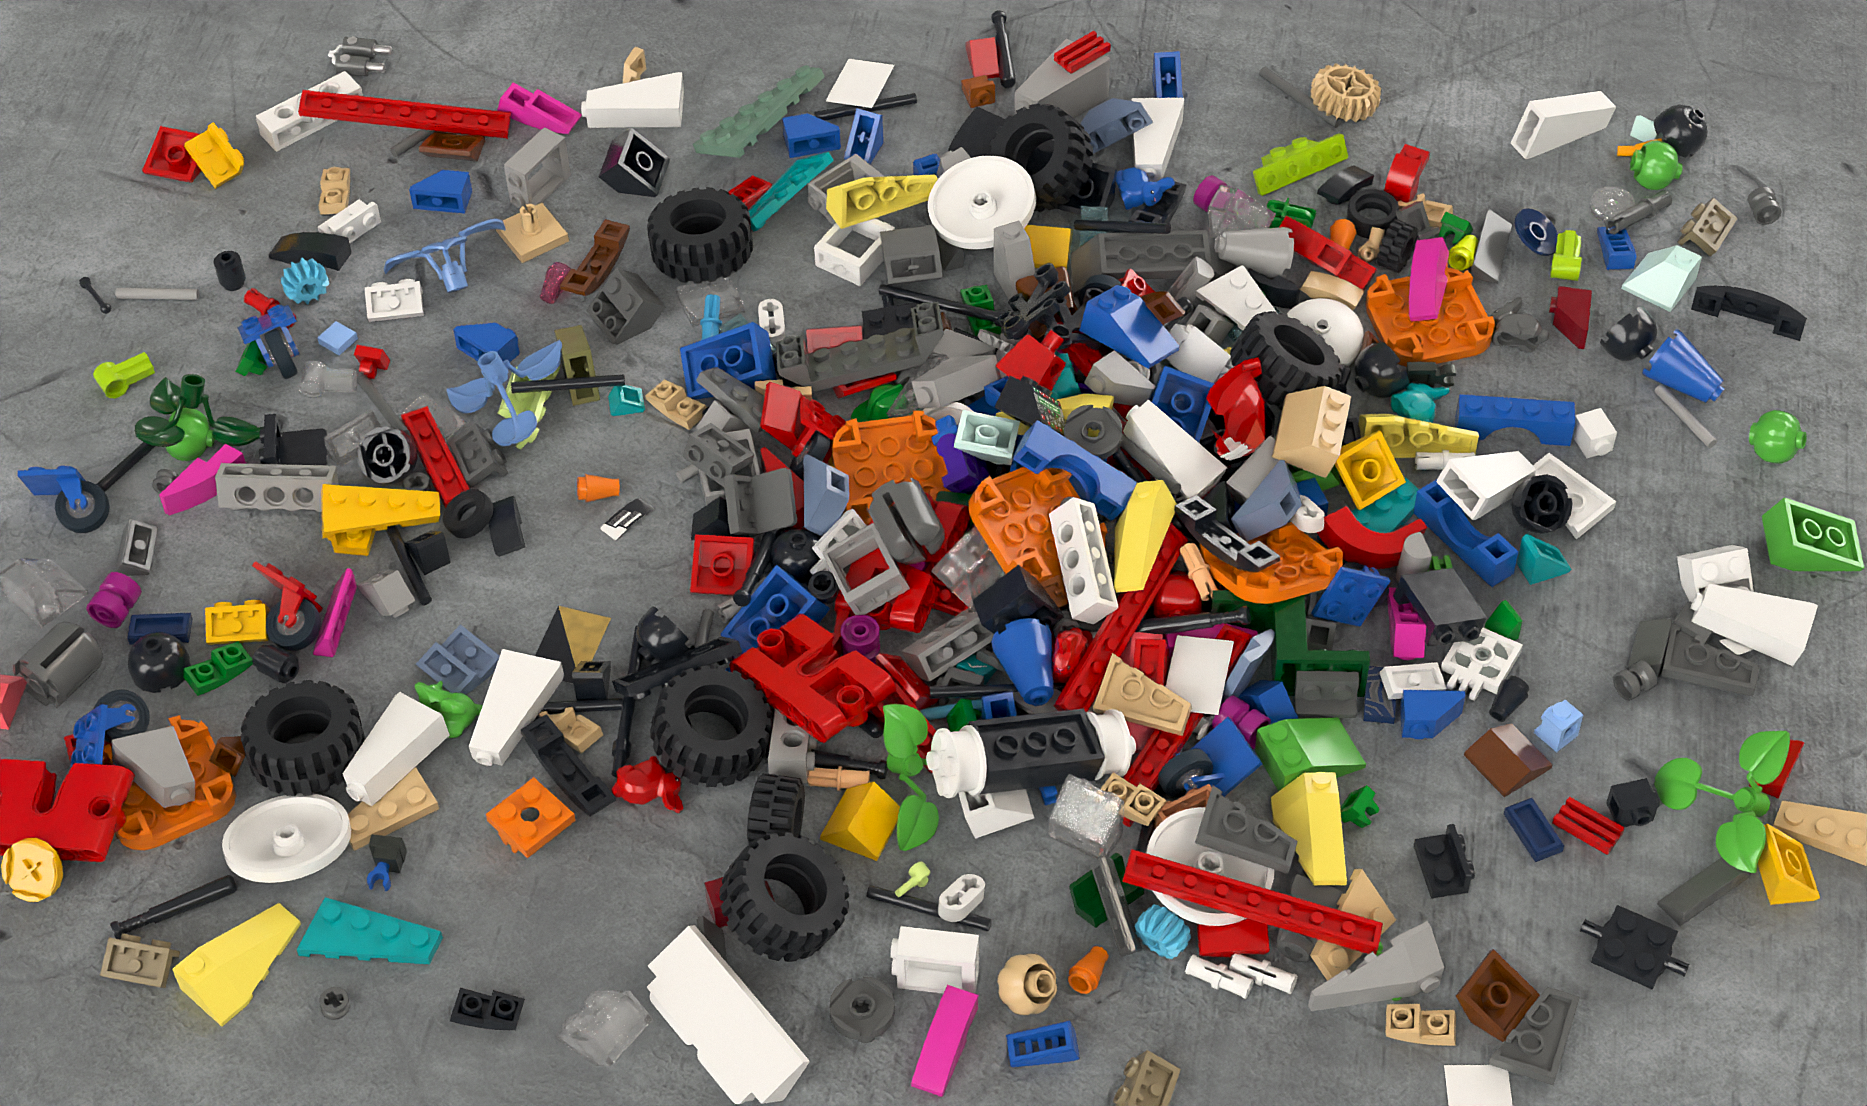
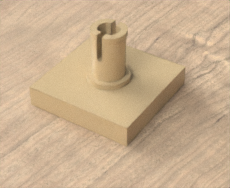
(532, 232)

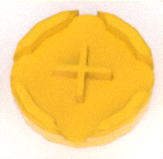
(32, 869)

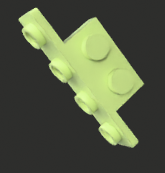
(526, 401)

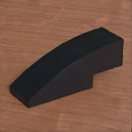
(324, 248)

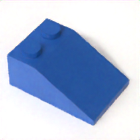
(1127, 326)
(739, 352)
(1183, 400)
(772, 606)

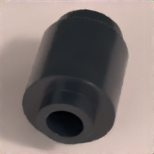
(229, 270)
(276, 663)

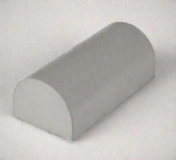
(1194, 276)
(1414, 556)

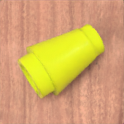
(1463, 253)

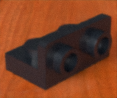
(1444, 863)

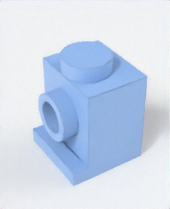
(1559, 725)

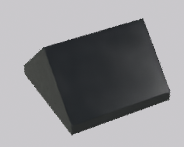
(1096, 192)

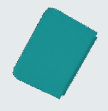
(626, 400)
(977, 666)

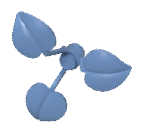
(452, 273)
(474, 394)

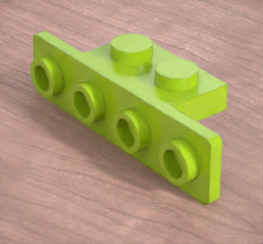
(1298, 161)

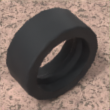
(1371, 200)

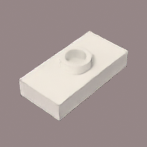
(1411, 677)

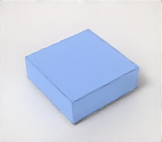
(337, 338)

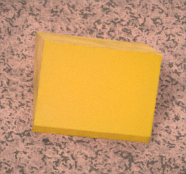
(1050, 244)
(1368, 469)
(862, 821)
(1786, 869)

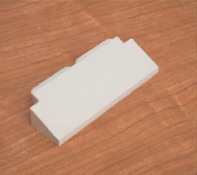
(724, 1021)

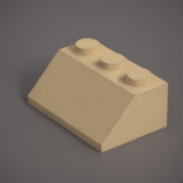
(1312, 429)

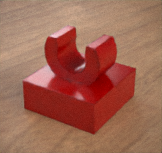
(371, 360)

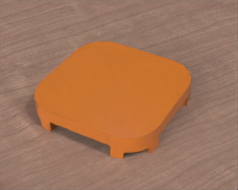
(1456, 334)
(886, 452)
(1016, 520)
(1301, 569)
(149, 823)

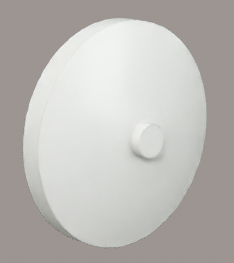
(979, 197)
(286, 838)
(1175, 841)

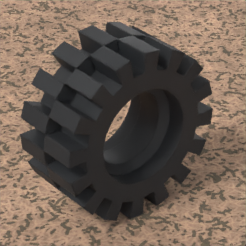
(1397, 246)

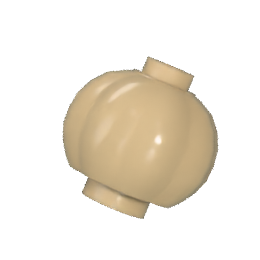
(1027, 984)

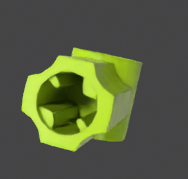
(1566, 259)
(116, 378)

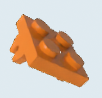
(528, 835)

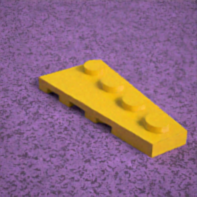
(363, 508)

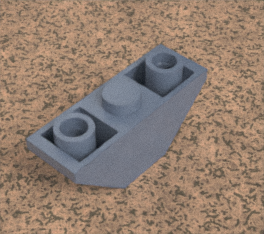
(1114, 121)
(824, 495)
(1269, 505)

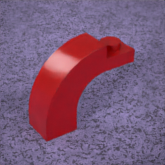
(1364, 545)

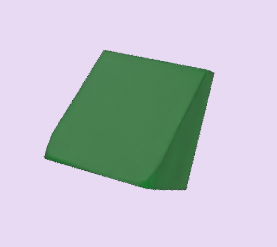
(1505, 621)

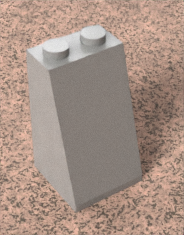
(1068, 91)

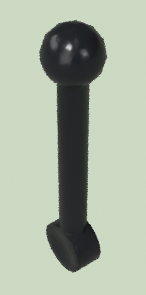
(86, 283)

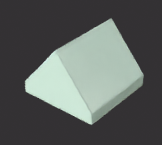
(1644, 129)

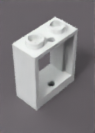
(845, 264)
(935, 959)

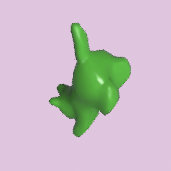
(455, 707)

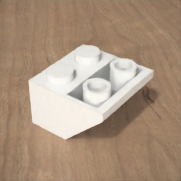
(1718, 566)
(995, 810)

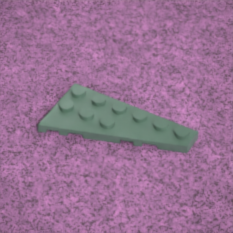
(757, 117)

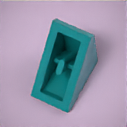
(1540, 560)

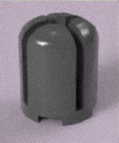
(907, 522)
(59, 663)

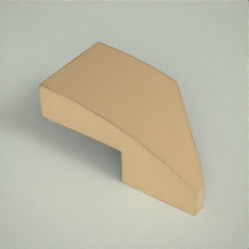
(634, 65)
(1433, 210)
(577, 730)

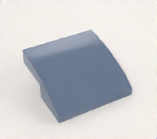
(459, 662)
(1247, 664)

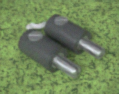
(357, 56)

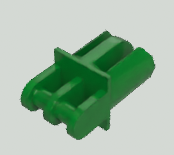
(1299, 213)

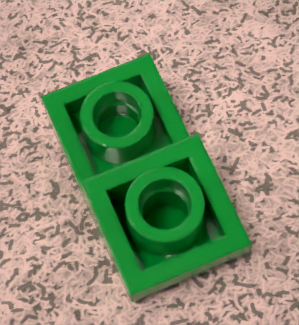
(979, 297)
(223, 666)

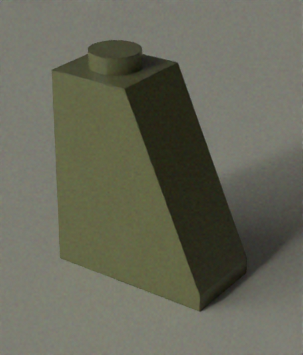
(577, 362)

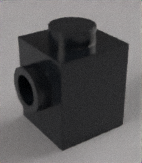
(1633, 803)

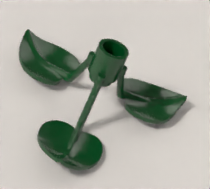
(170, 398)

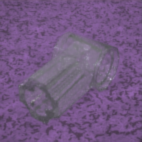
(319, 379)

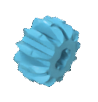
(304, 281)
(1162, 931)

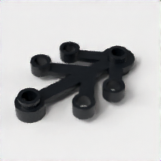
(1071, 322)
(1017, 325)

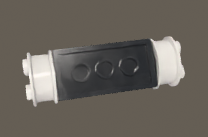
(1030, 751)

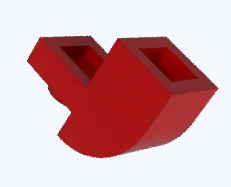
(1405, 173)

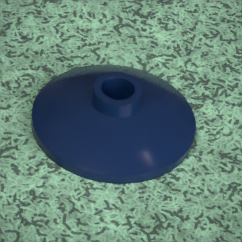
(1536, 231)

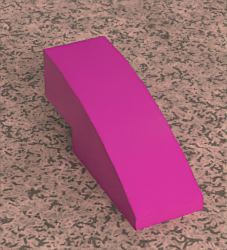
(538, 110)
(1427, 279)
(197, 481)
(945, 1040)

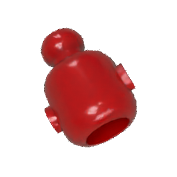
(1177, 596)

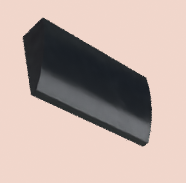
(980, 128)

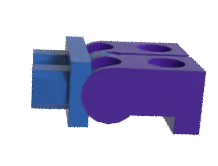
(963, 469)

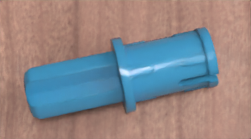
(711, 321)

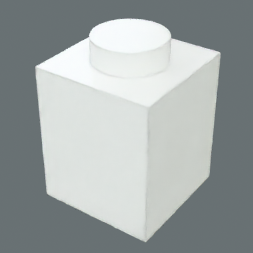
(1594, 433)

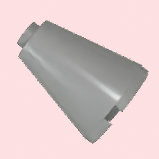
(1262, 250)

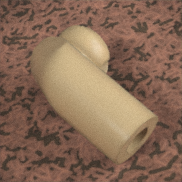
(1371, 248)

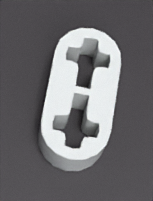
(772, 322)
(1308, 517)
(956, 894)

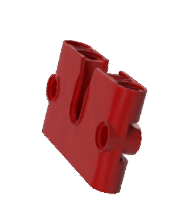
(911, 608)
(805, 683)
(83, 812)

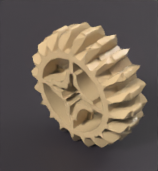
(1345, 92)

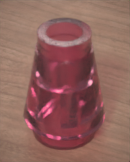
(551, 286)

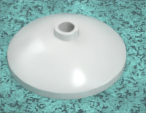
(1343, 326)

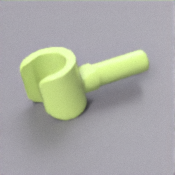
(919, 877)

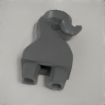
(1295, 945)

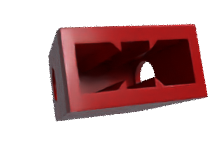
(1035, 360)

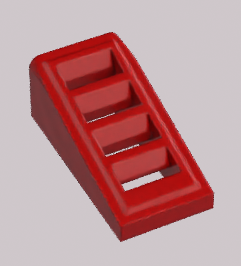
(747, 194)

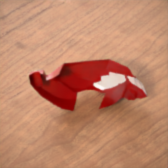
(1242, 405)

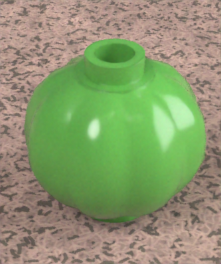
(1655, 165)
(1777, 436)
(196, 437)

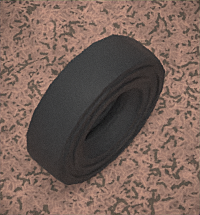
(459, 505)

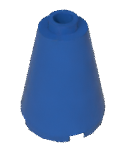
(1684, 369)
(1027, 658)

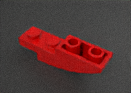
(1328, 255)

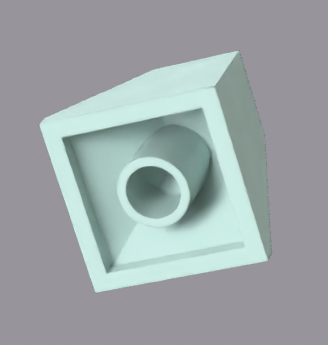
(1664, 276)
(987, 437)

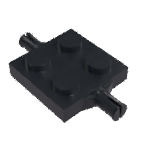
(888, 318)
(1634, 947)

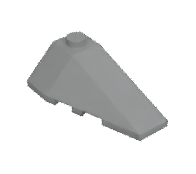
(1401, 971)

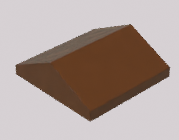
(453, 146)
(1507, 758)
(1496, 996)

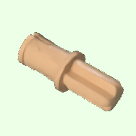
(1198, 570)
(837, 778)

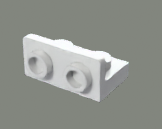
(352, 221)
(394, 300)

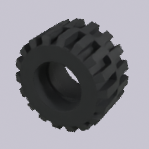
(776, 806)

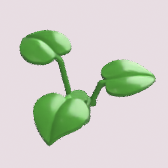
(902, 732)
(1744, 838)

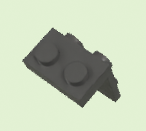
(760, 502)

